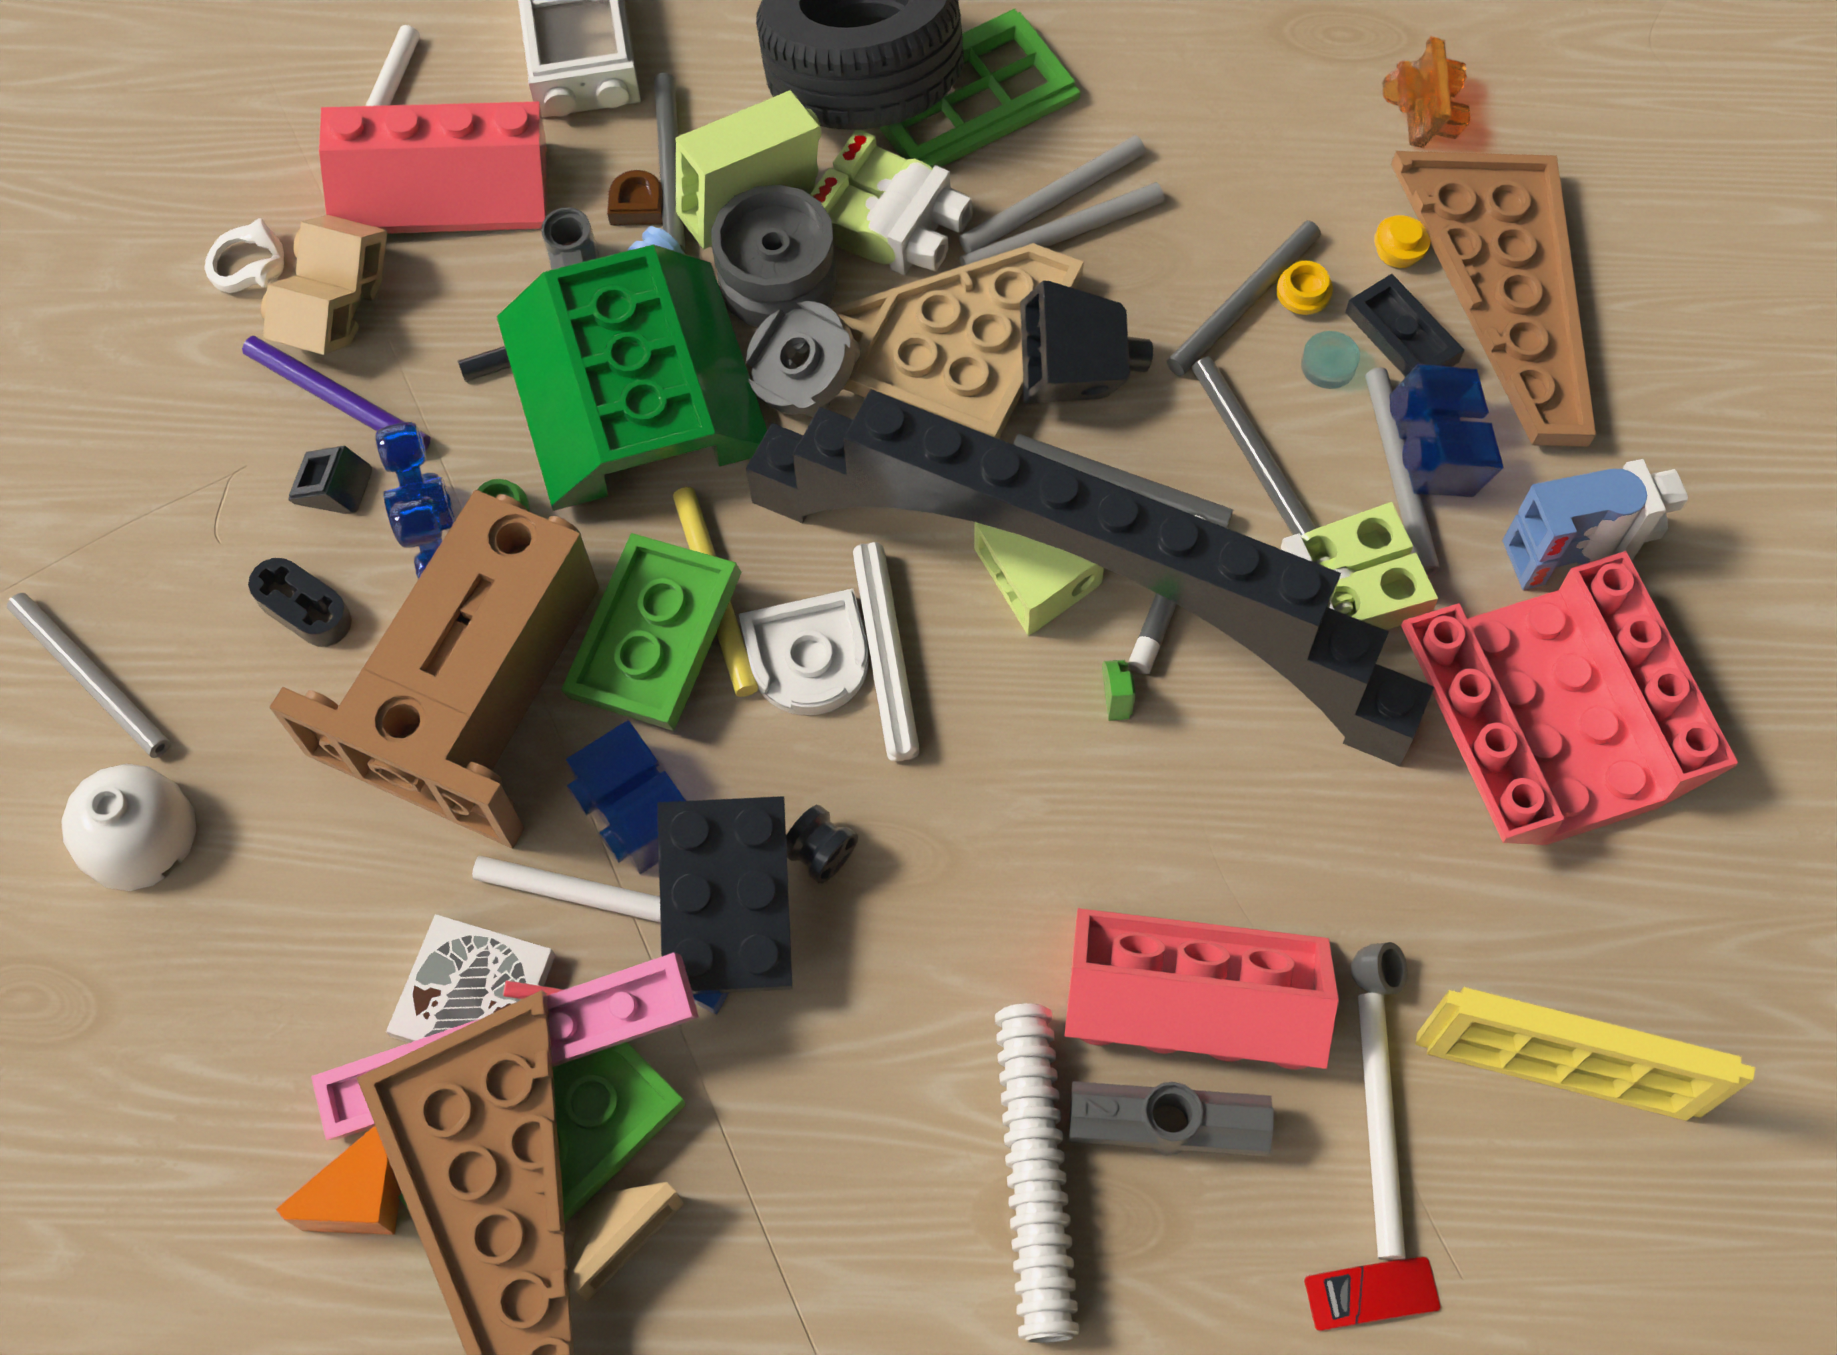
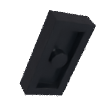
(1402, 327)

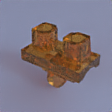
(1425, 92)

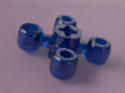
(422, 502)

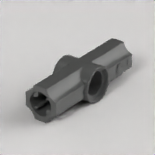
(1214, 1119)

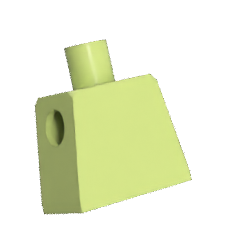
(1034, 576)

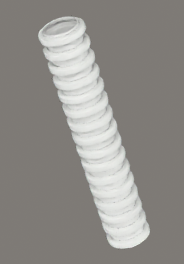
(1036, 1174)

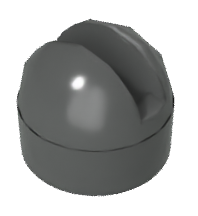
(1380, 968)

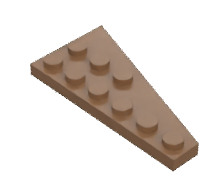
(1510, 264)

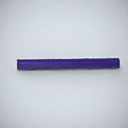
(321, 386)

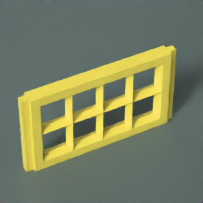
(1581, 1054)

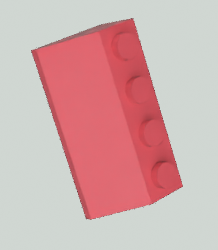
(435, 166)
(1201, 989)

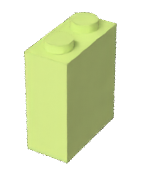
(745, 150)

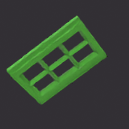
(1002, 120)

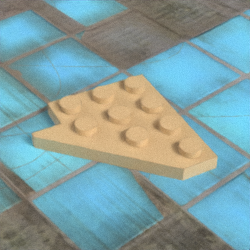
(954, 336)

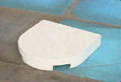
(808, 652)

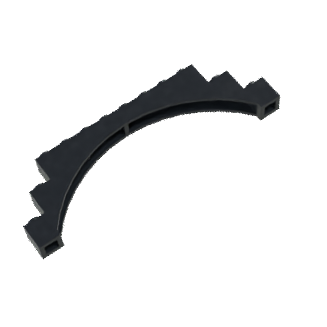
(1238, 584)

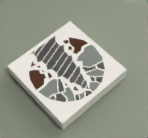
(463, 978)

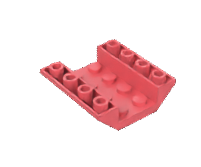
(1570, 704)

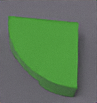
(1118, 689)

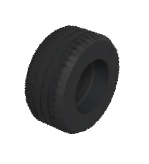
(861, 58)

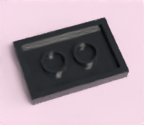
(726, 892)

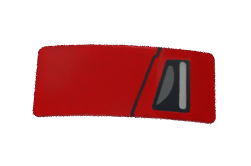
(1372, 1293)

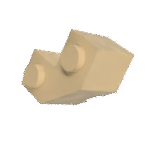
(334, 271)

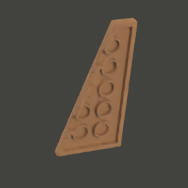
(482, 1176)

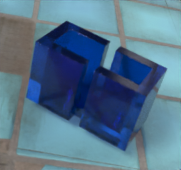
(1439, 448)
(623, 785)

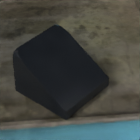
(331, 480)

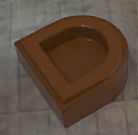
(635, 199)

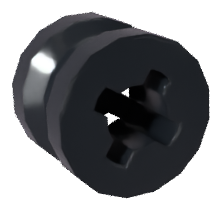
(820, 843)

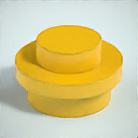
(1401, 241)
(1305, 288)

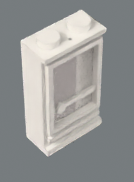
(578, 55)

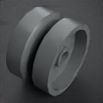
(773, 252)

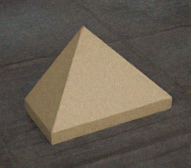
(614, 1229)

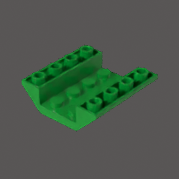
(627, 369)

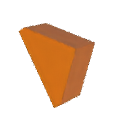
(349, 1194)

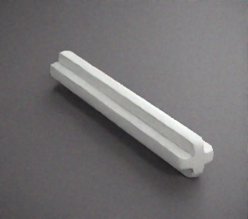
(886, 652)

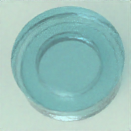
(1330, 359)

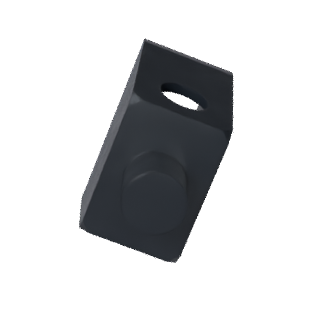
(1076, 345)

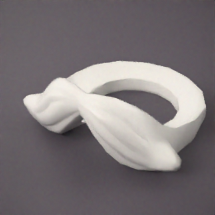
(255, 273)

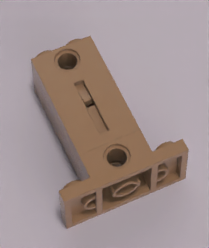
(457, 667)

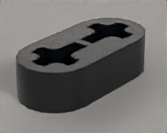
(307, 592)

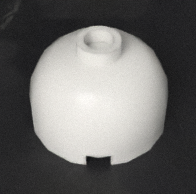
(128, 826)

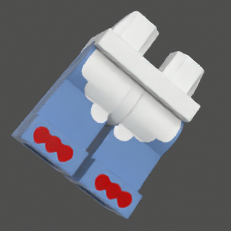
(1590, 519)

